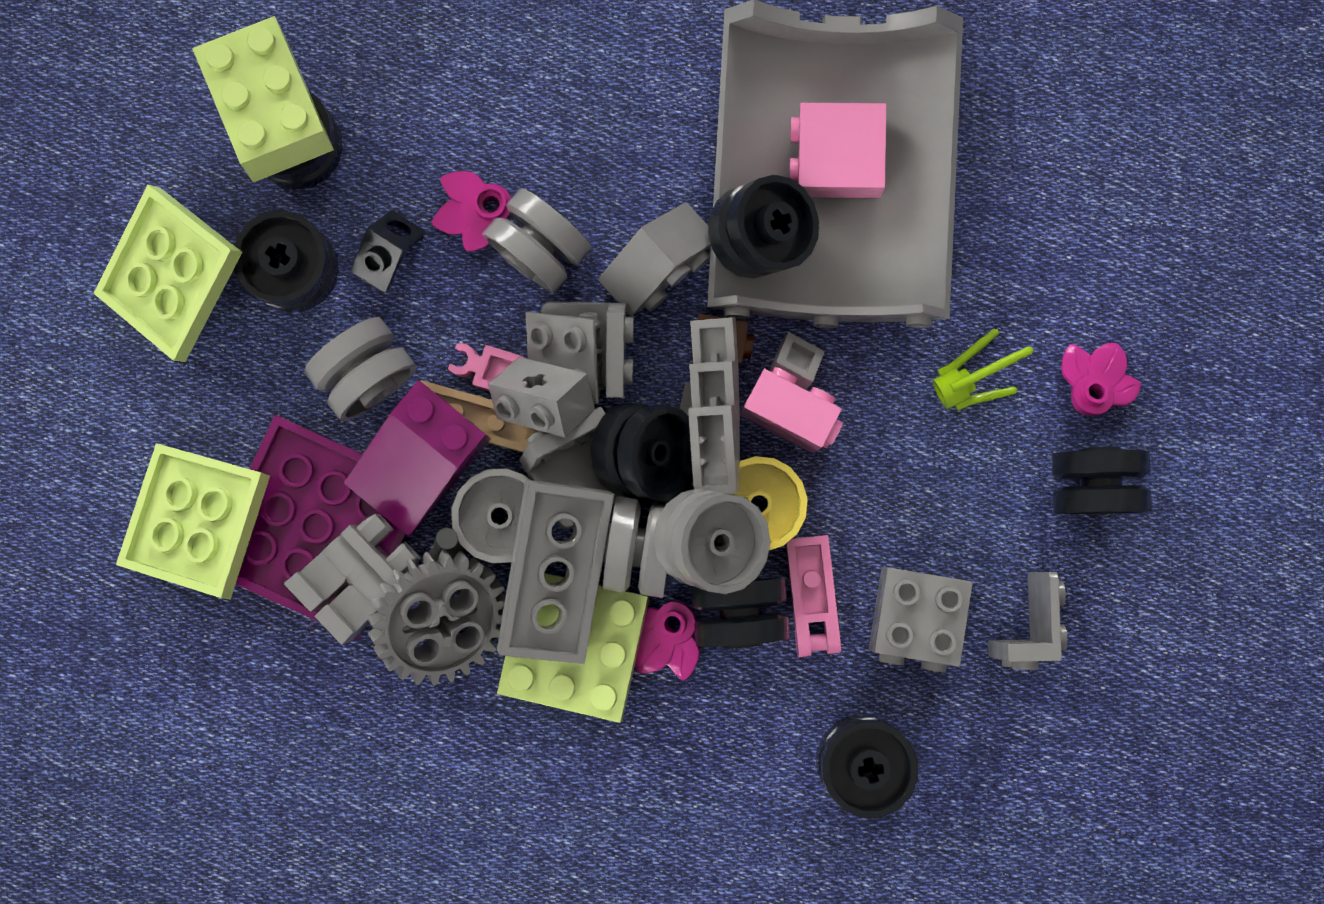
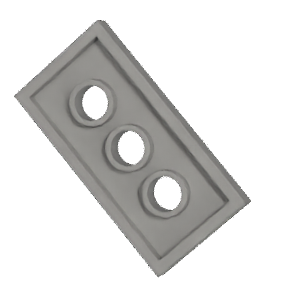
(536, 549)

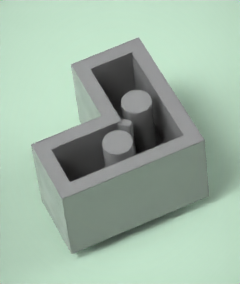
(657, 257)

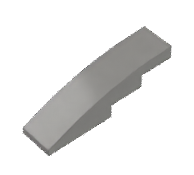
(715, 405)

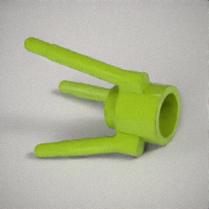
(955, 386)

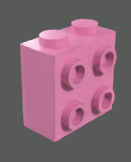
(840, 149)
(793, 412)

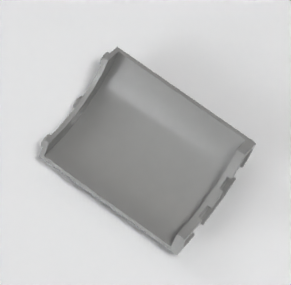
(871, 254)

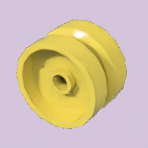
(783, 494)

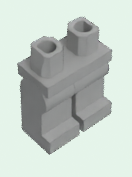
(351, 560)

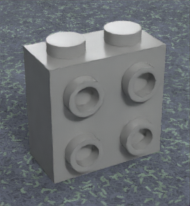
(920, 618)

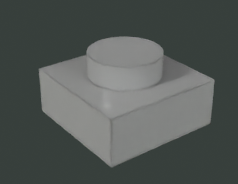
(798, 359)

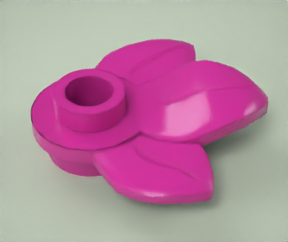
(466, 210)
(1101, 373)
(666, 646)

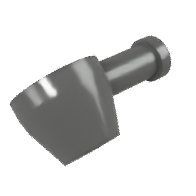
(446, 540)

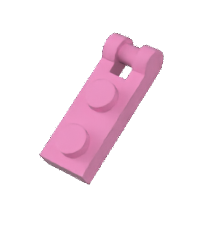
(813, 594)

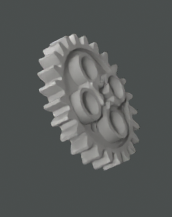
(437, 617)

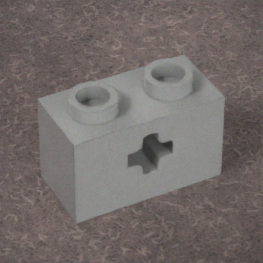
(541, 396)

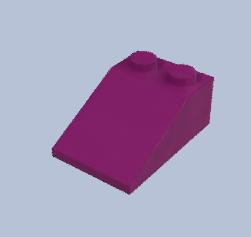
(415, 458)

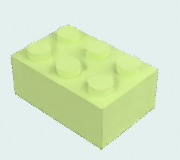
(262, 99)

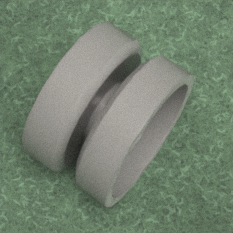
(540, 236)
(360, 368)
(474, 511)
(712, 540)
(632, 547)

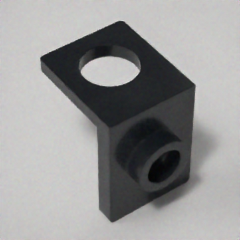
(383, 250)

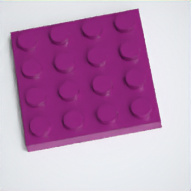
(301, 509)

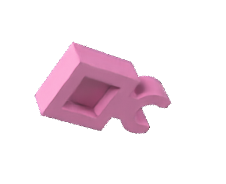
(484, 367)

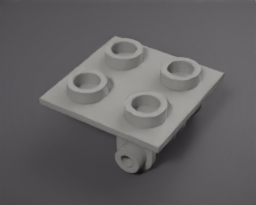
(567, 344)

